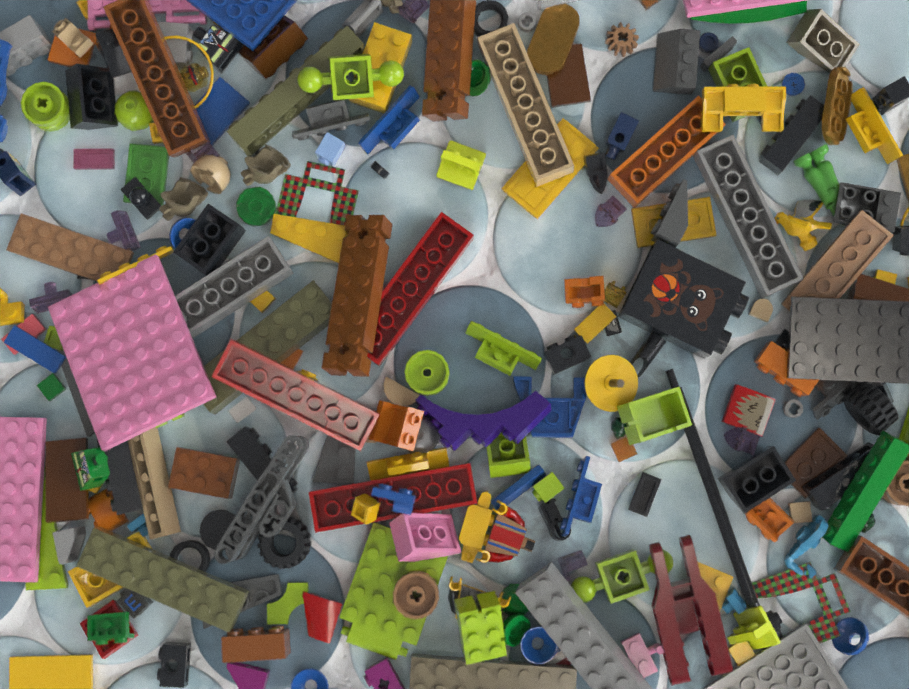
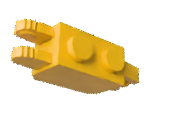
(474, 527)

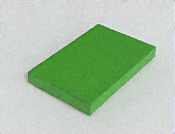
(150, 167)

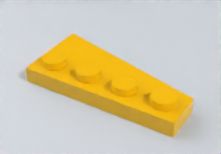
(311, 235)

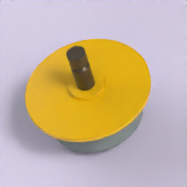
(611, 382)

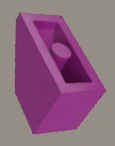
(248, 676)

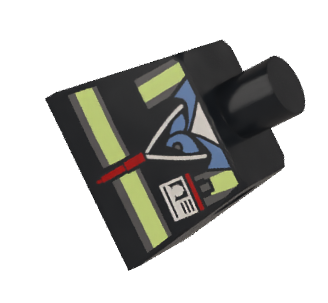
(219, 46)

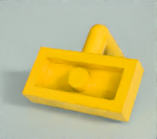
(10, 312)

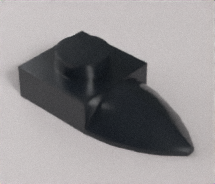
(596, 171)

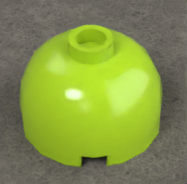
(132, 111)

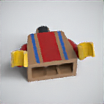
(506, 536)

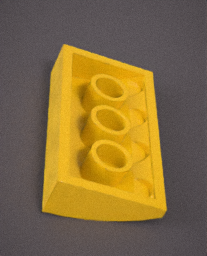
(95, 588)

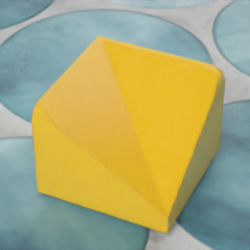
(365, 509)

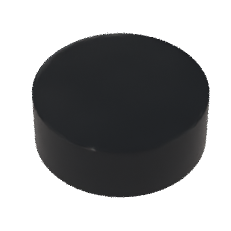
(380, 170)

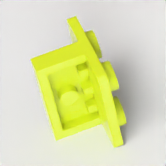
(460, 165)
(754, 628)

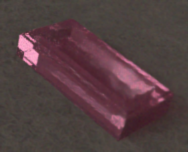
(94, 159)

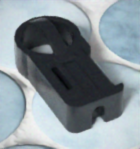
(552, 517)

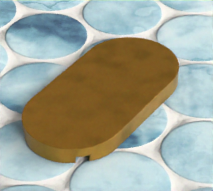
(553, 39)
(837, 106)

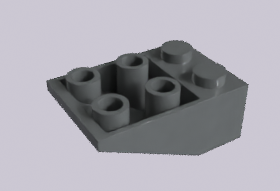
(877, 203)
(674, 217)

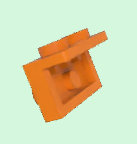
(770, 519)

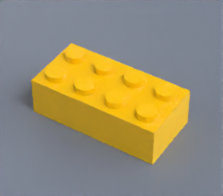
(384, 45)

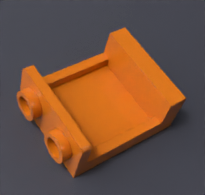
(396, 425)

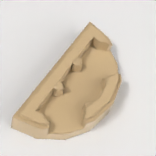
(399, 394)

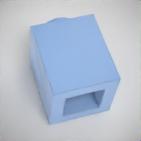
(330, 150)

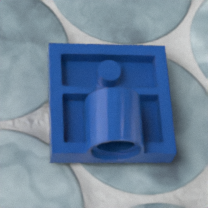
(402, 500)

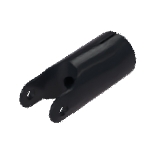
(648, 351)

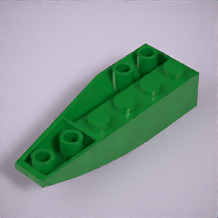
(756, 14)

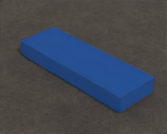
(35, 349)
(519, 486)

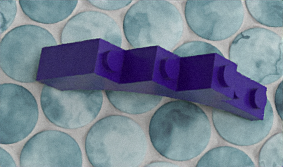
(484, 428)

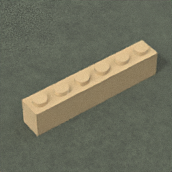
(153, 484)

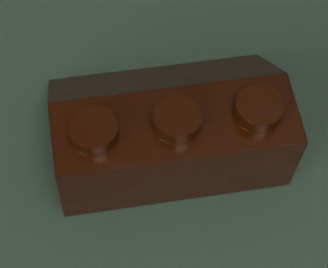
(275, 48)
(871, 288)

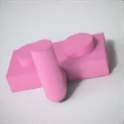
(641, 655)

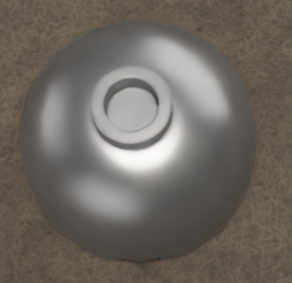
(427, 437)

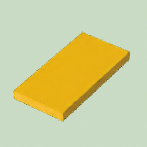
(700, 221)
(51, 672)

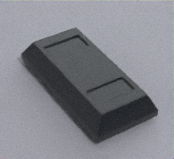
(644, 494)

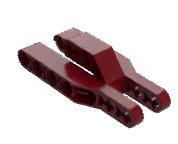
(676, 615)

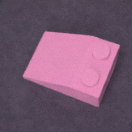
(424, 536)

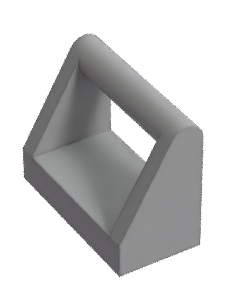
(364, 16)
(69, 544)

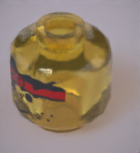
(194, 76)

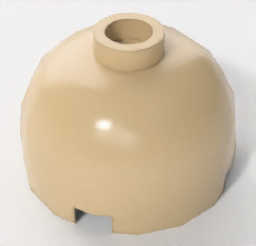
(213, 172)

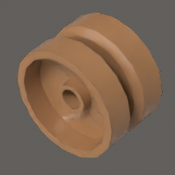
(897, 492)
(409, 605)

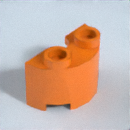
(585, 291)
(102, 512)

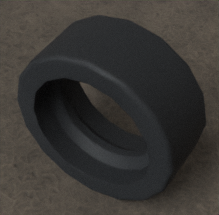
(489, 5)
(196, 545)

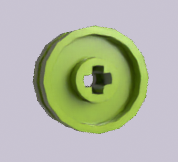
(45, 106)
(439, 372)

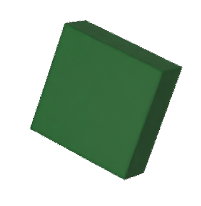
(51, 387)

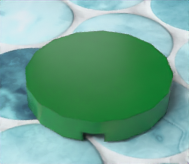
(256, 206)

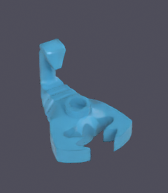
(807, 538)

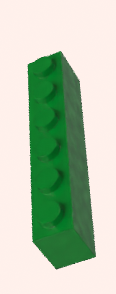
(865, 491)

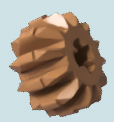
(622, 33)

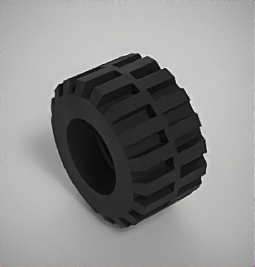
(870, 408)
(290, 560)

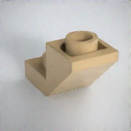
(72, 37)

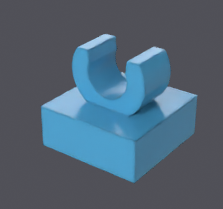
(139, 524)
(734, 601)

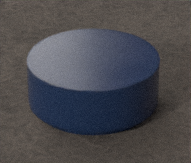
(708, 42)

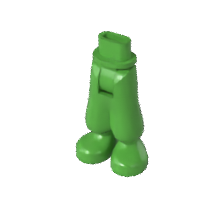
(821, 177)

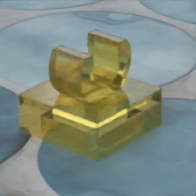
(614, 294)

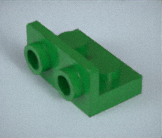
(108, 627)

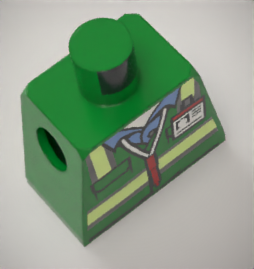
(90, 468)

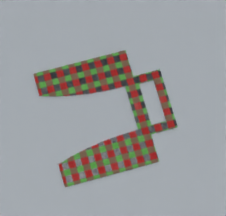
(294, 188)
(790, 582)

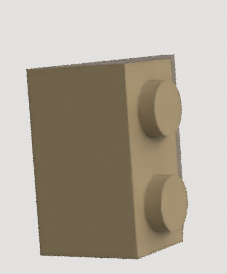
(822, 40)

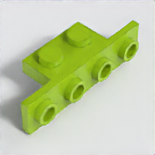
(499, 351)

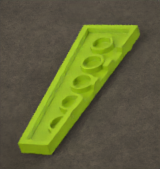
(51, 573)

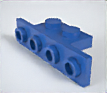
(394, 123)
(583, 500)

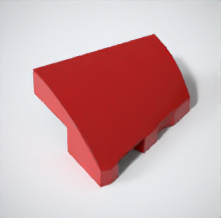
(320, 616)

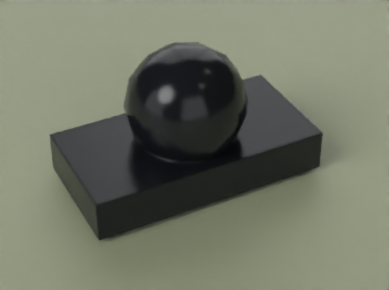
(141, 198)

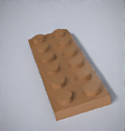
(65, 248)
(843, 260)

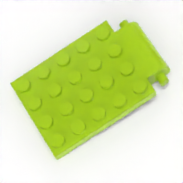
(370, 601)

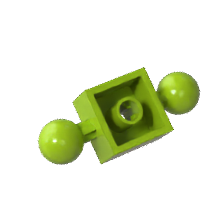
(389, 73)
(615, 588)

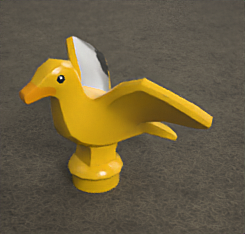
(803, 223)

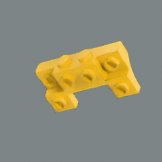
(743, 101)

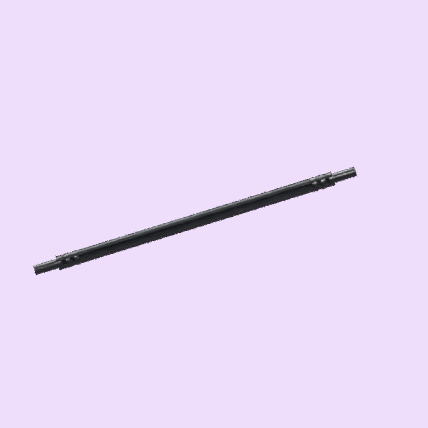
(717, 504)

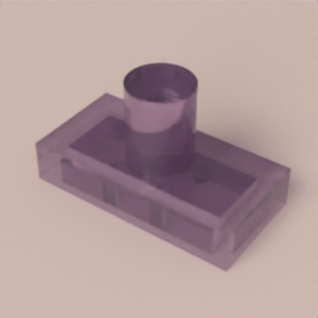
(124, 231)
(51, 296)

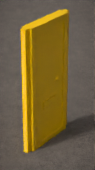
(537, 199)

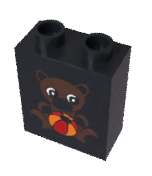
(684, 300)

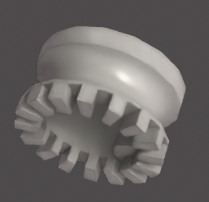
(522, 18)
(786, 406)

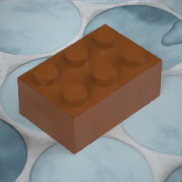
(204, 473)
(256, 644)

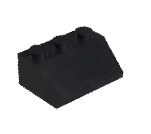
(90, 97)
(209, 240)
(757, 479)

